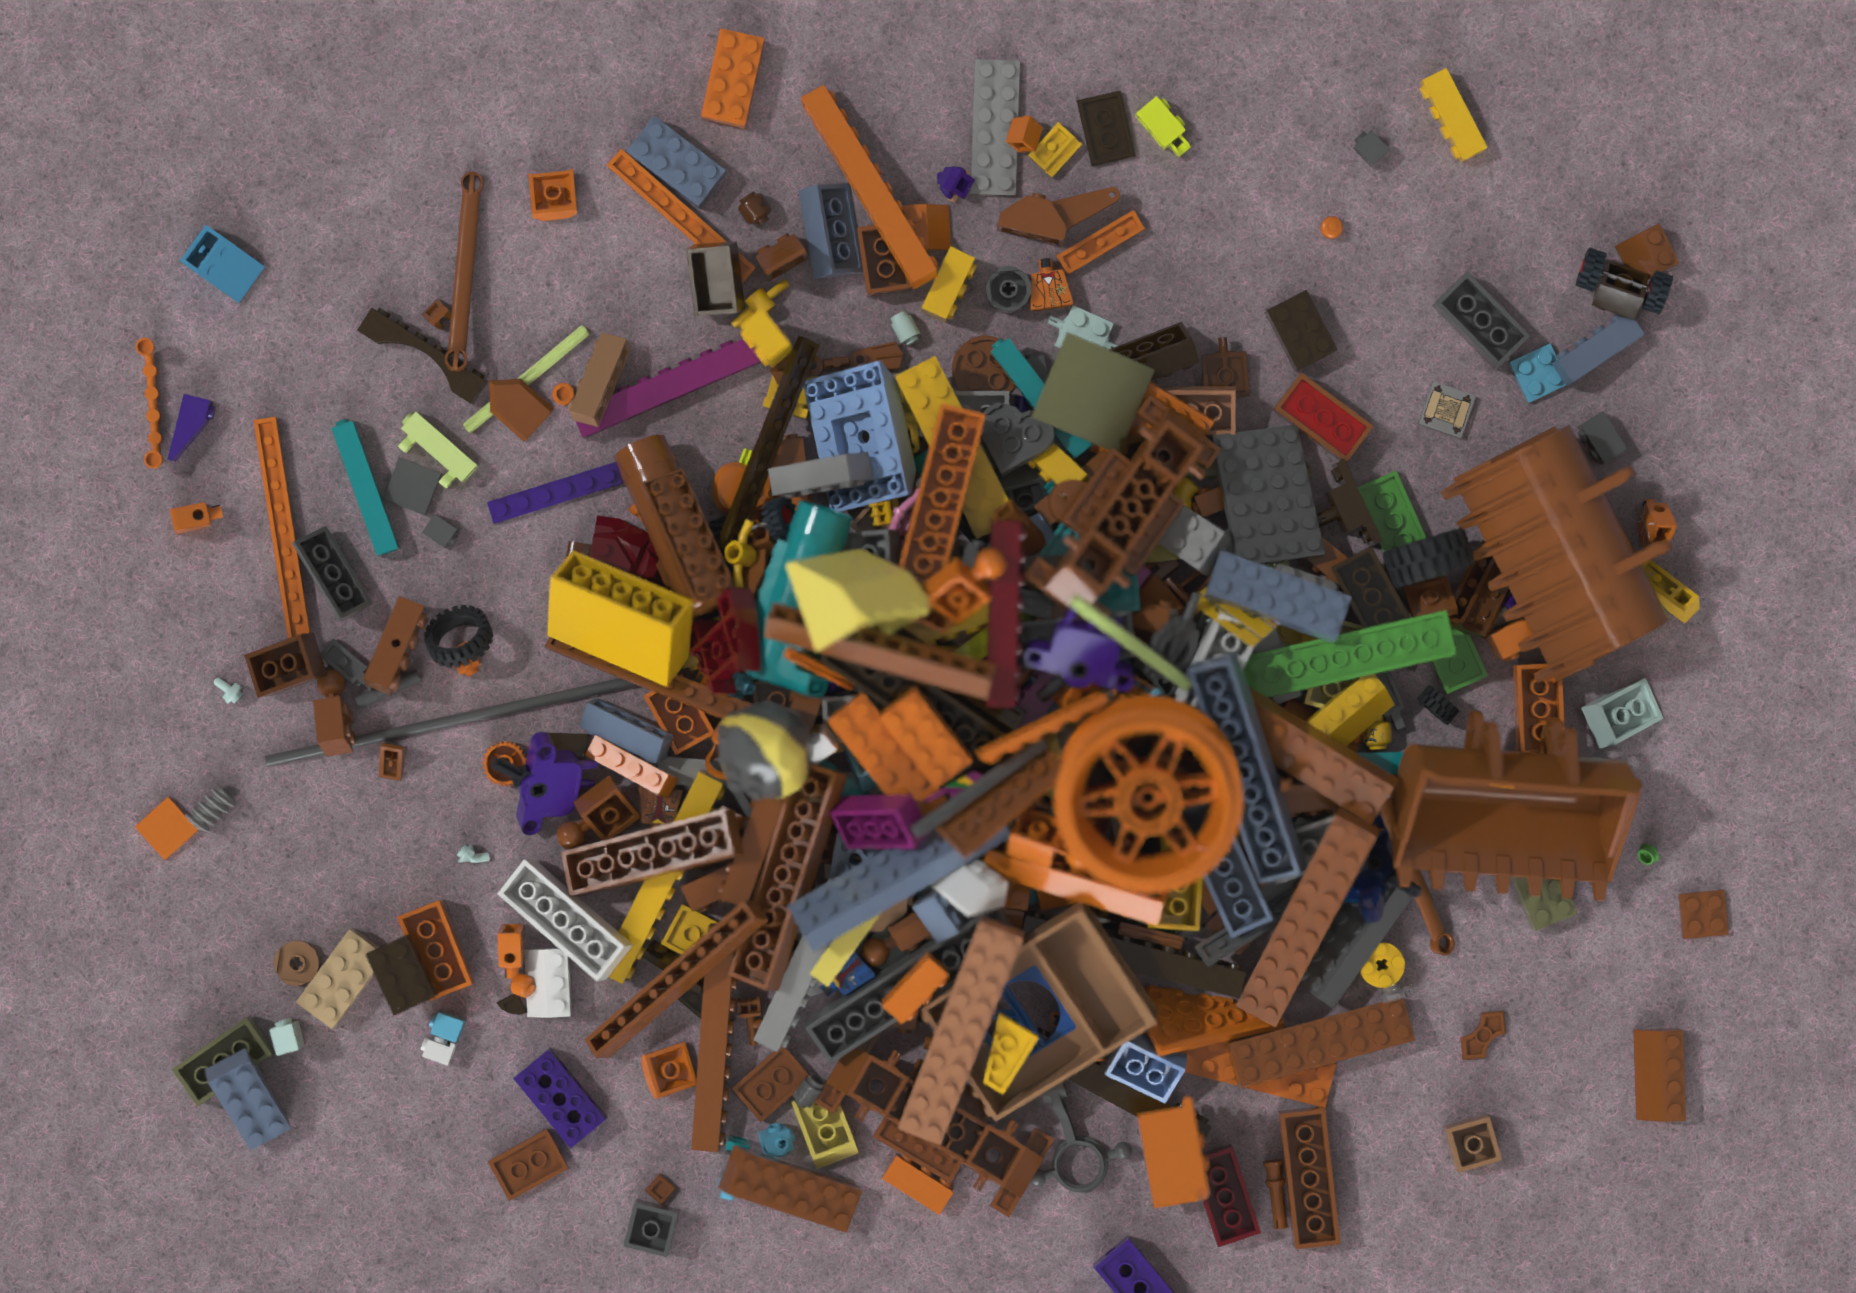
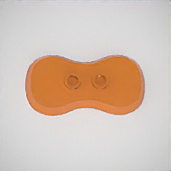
(727, 482)

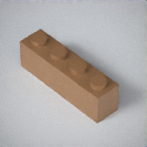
(599, 379)

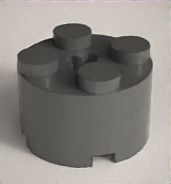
(1000, 300)

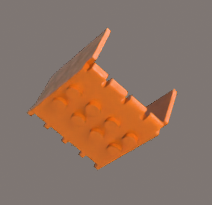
(1174, 1155)

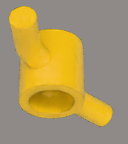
(760, 299)
(741, 554)

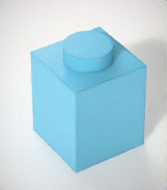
(446, 1026)

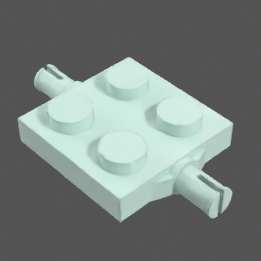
(1084, 325)

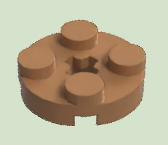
(286, 970)

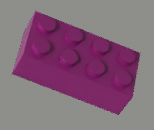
(877, 821)

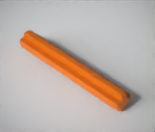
(816, 667)

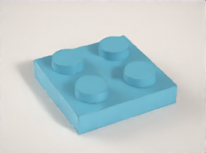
(1536, 373)

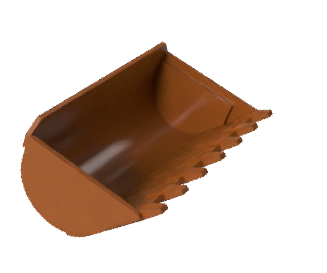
(1561, 551)
(1556, 823)

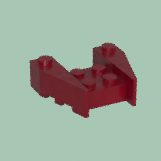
(727, 644)

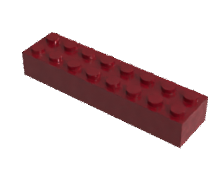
(1003, 614)

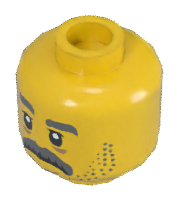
(1378, 735)

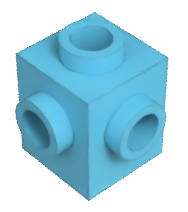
(776, 1140)

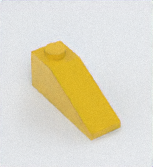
(1672, 593)

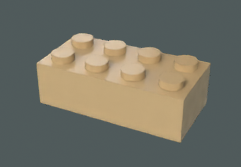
(339, 979)

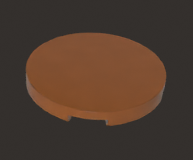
(977, 369)

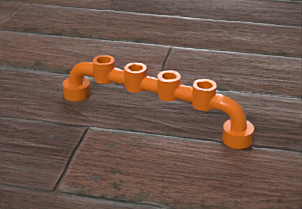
(154, 458)

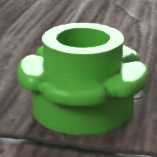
(1648, 854)

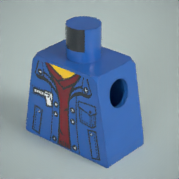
(850, 976)

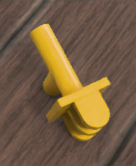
(883, 512)

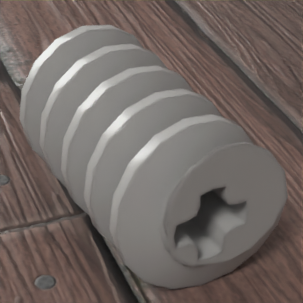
(211, 809)

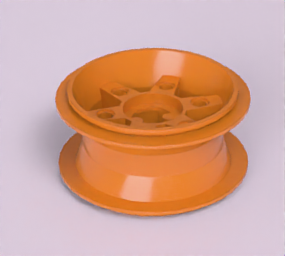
(1192, 852)

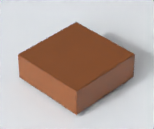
(660, 1189)

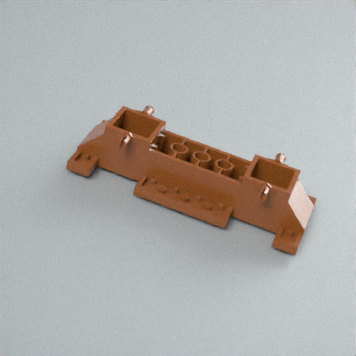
(1125, 509)
(966, 1136)

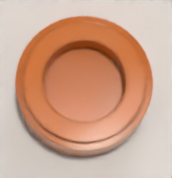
(563, 393)

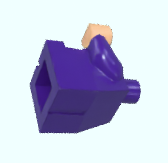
(954, 182)

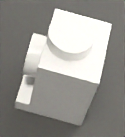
(823, 744)
(438, 1050)

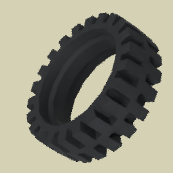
(464, 652)

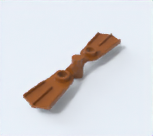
(887, 353)

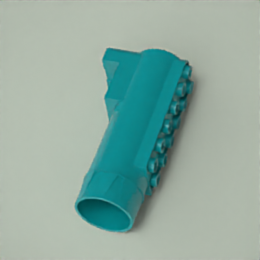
(811, 534)

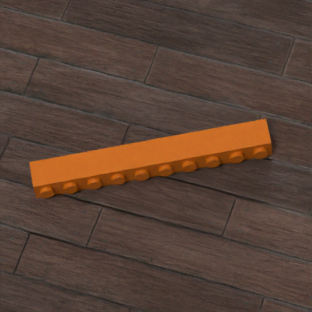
(869, 186)

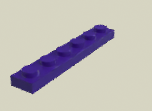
(554, 492)

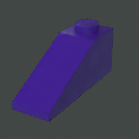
(192, 419)

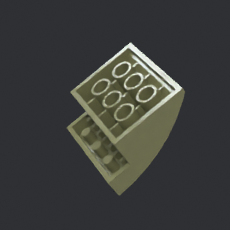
(1092, 392)

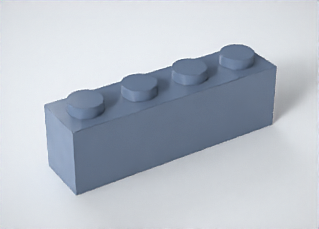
(1596, 349)
(626, 731)

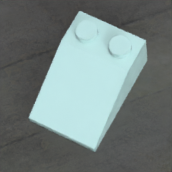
(1622, 713)

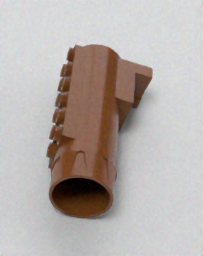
(675, 524)

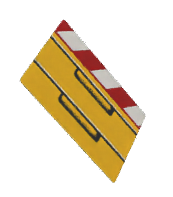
(1250, 631)

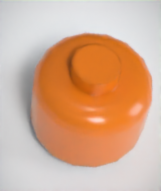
(1331, 227)
(522, 985)

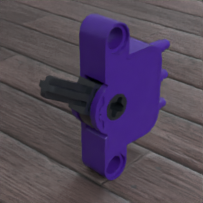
(1079, 644)
(546, 782)

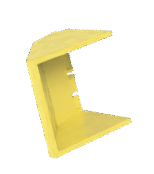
(854, 589)

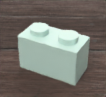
(287, 1036)

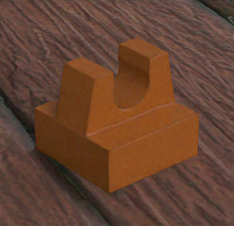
(435, 313)

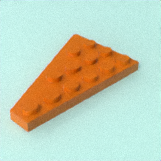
(1198, 1020)

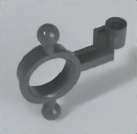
(1121, 1151)

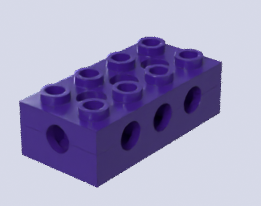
(558, 1113)
(1141, 1270)

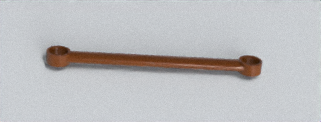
(464, 271)
(1424, 901)

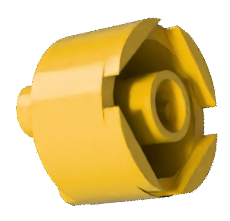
(1393, 968)

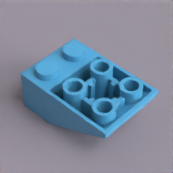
(222, 263)

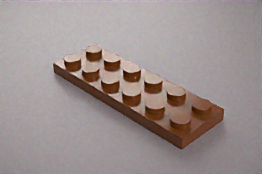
(1000, 804)

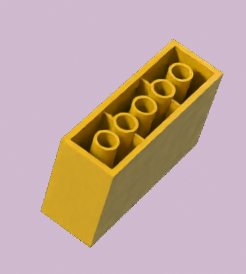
(619, 618)

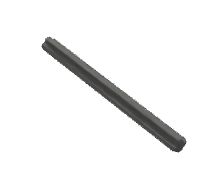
(978, 787)

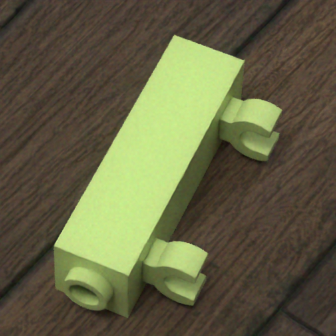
(439, 446)

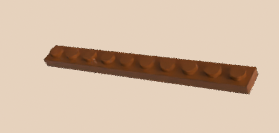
(678, 689)

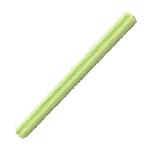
(533, 373)
(1130, 642)

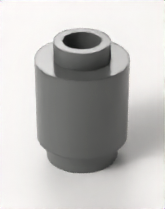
(809, 1091)

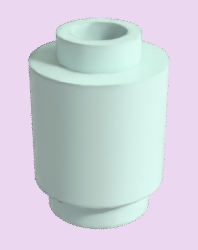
(905, 328)

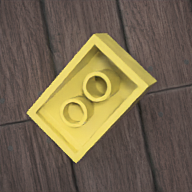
(825, 1134)

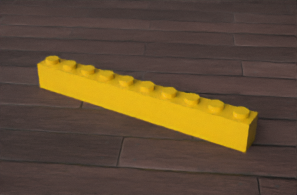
(655, 891)

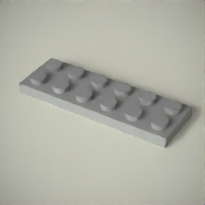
(994, 108)

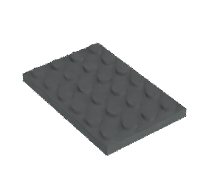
(1268, 495)

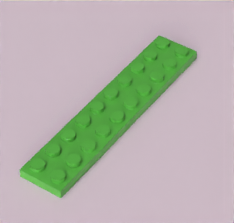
(1400, 526)
(1351, 655)

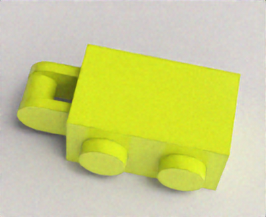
(1163, 125)

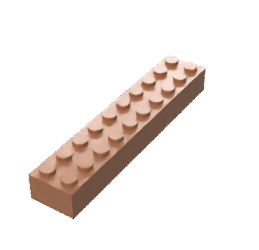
(961, 1030)

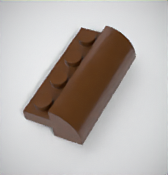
(1475, 601)

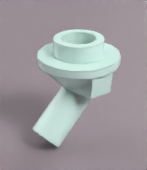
(232, 693)
(467, 854)

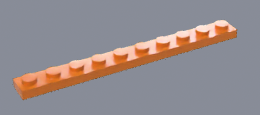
(281, 526)

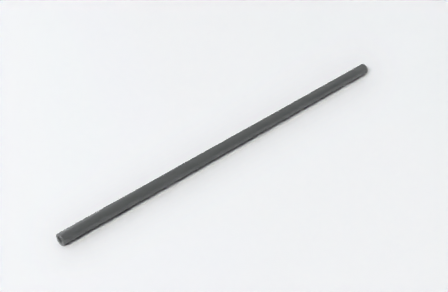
(458, 719)

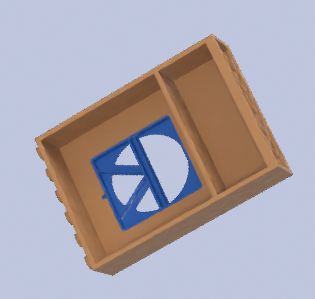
(1097, 1001)

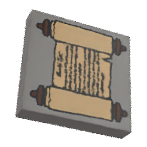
(1446, 410)

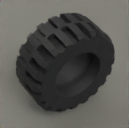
(1428, 557)

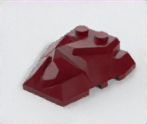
(625, 549)

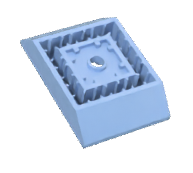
(846, 406)

